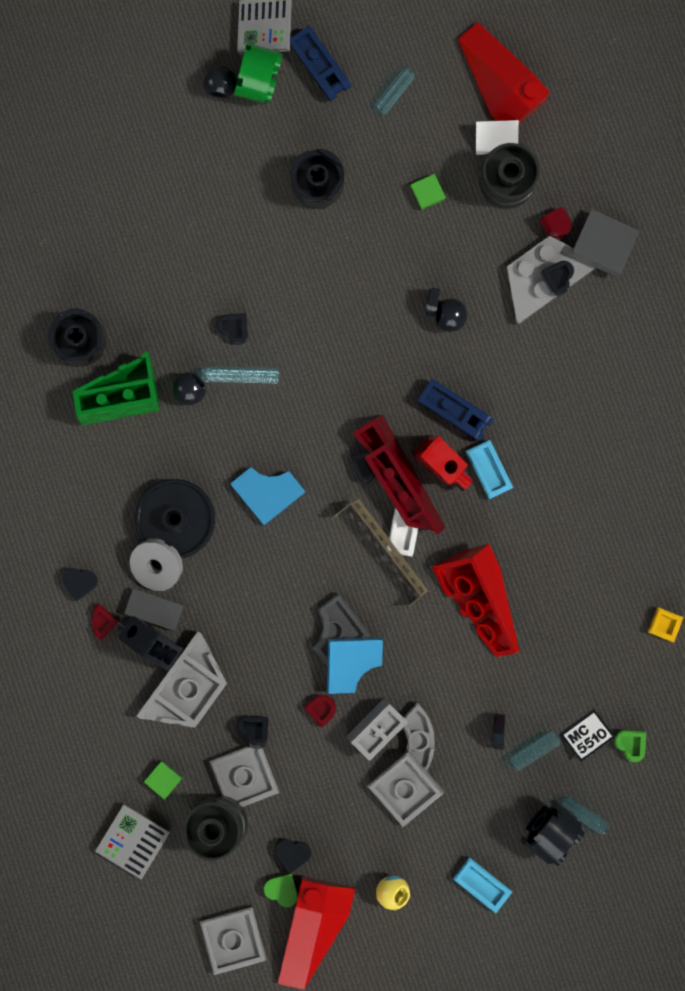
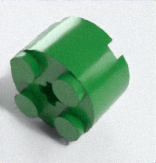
(256, 73)

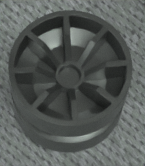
(509, 175)
(215, 827)

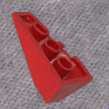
(502, 79)
(479, 589)
(316, 921)

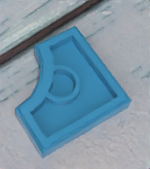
(266, 494)
(350, 660)

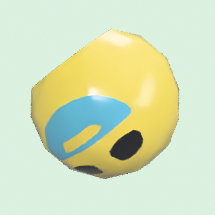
(392, 892)

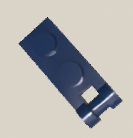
(319, 62)
(454, 409)

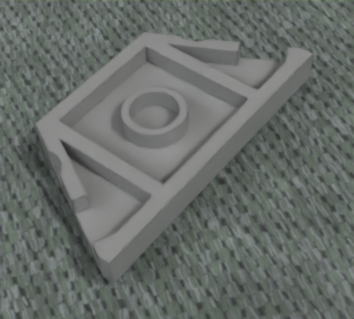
(526, 282)
(187, 687)

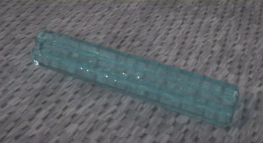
(240, 374)

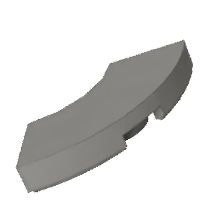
(419, 735)

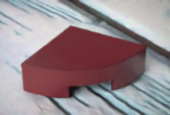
(102, 622)

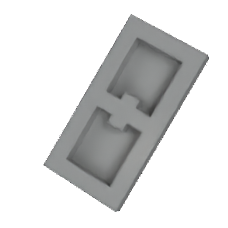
(376, 729)

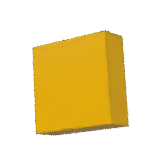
(665, 624)

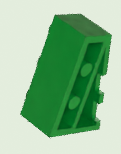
(119, 394)

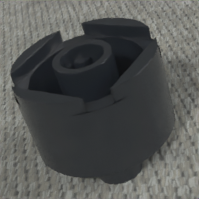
(311, 165)
(66, 327)
(553, 833)

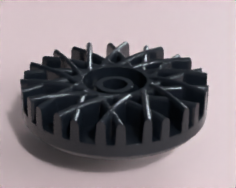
(178, 498)

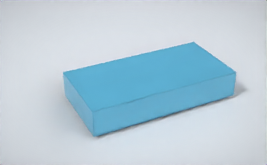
(489, 469)
(482, 885)

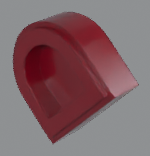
(556, 223)
(321, 709)

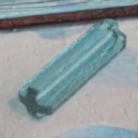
(394, 91)
(535, 751)
(585, 815)

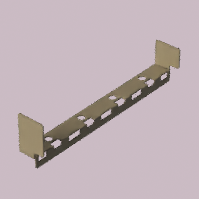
(379, 531)

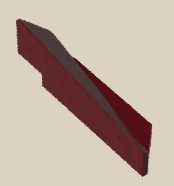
(398, 476)

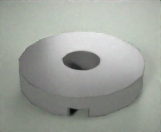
(148, 575)

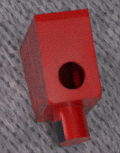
(435, 454)

